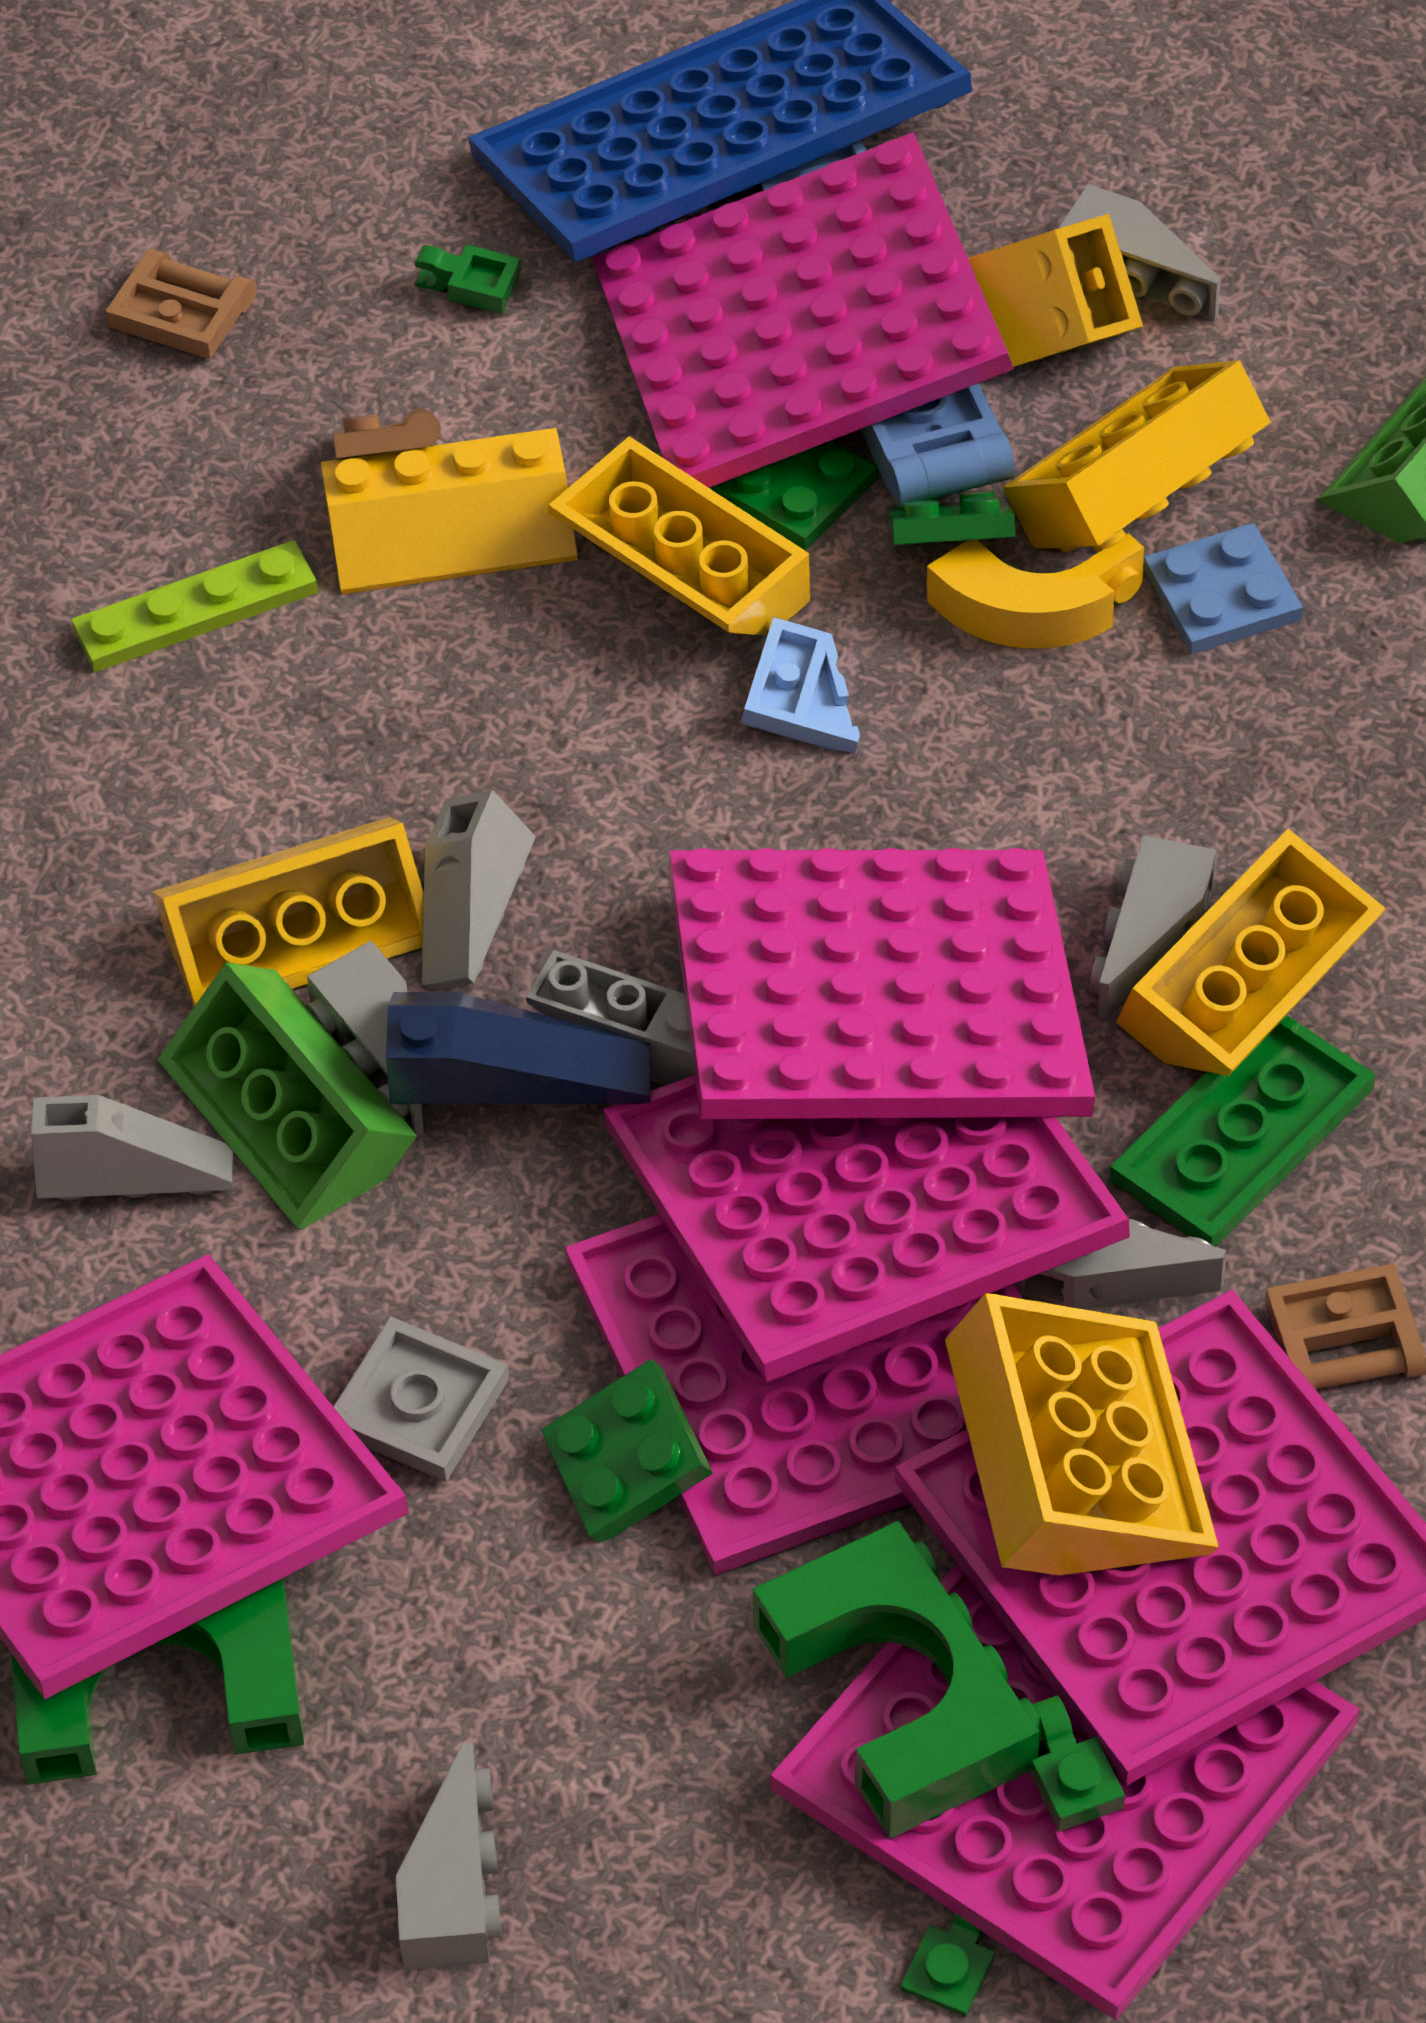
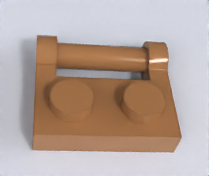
(174, 314)
(366, 436)
(1344, 1312)

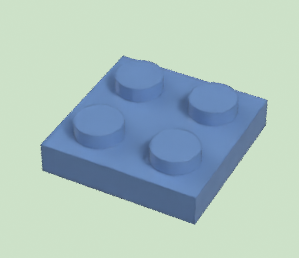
(1222, 588)

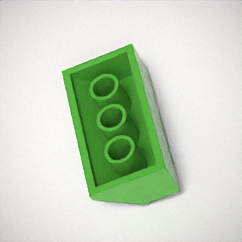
(1388, 475)
(284, 1094)

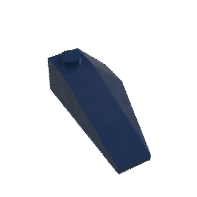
(493, 1053)

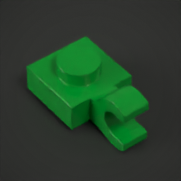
(473, 279)
(1072, 1775)
(949, 1967)

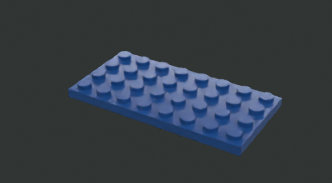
(716, 119)

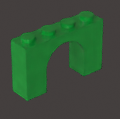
(891, 1593)
(245, 1642)

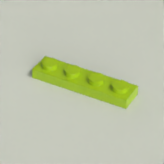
(194, 605)

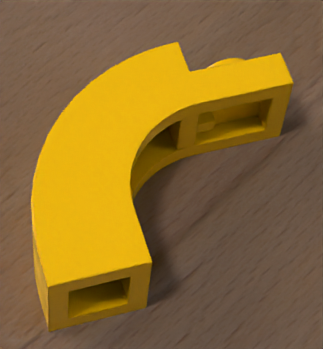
(1033, 608)

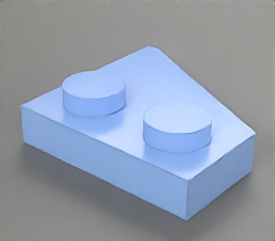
(800, 689)

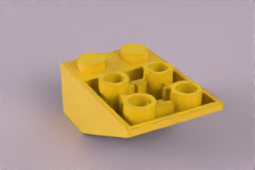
(1058, 290)

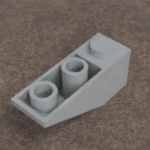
(1153, 255)
(468, 881)
(1163, 898)
(352, 1005)
(619, 1005)
(112, 1149)
(1132, 1270)
(441, 1879)

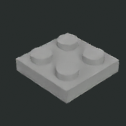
(420, 1397)

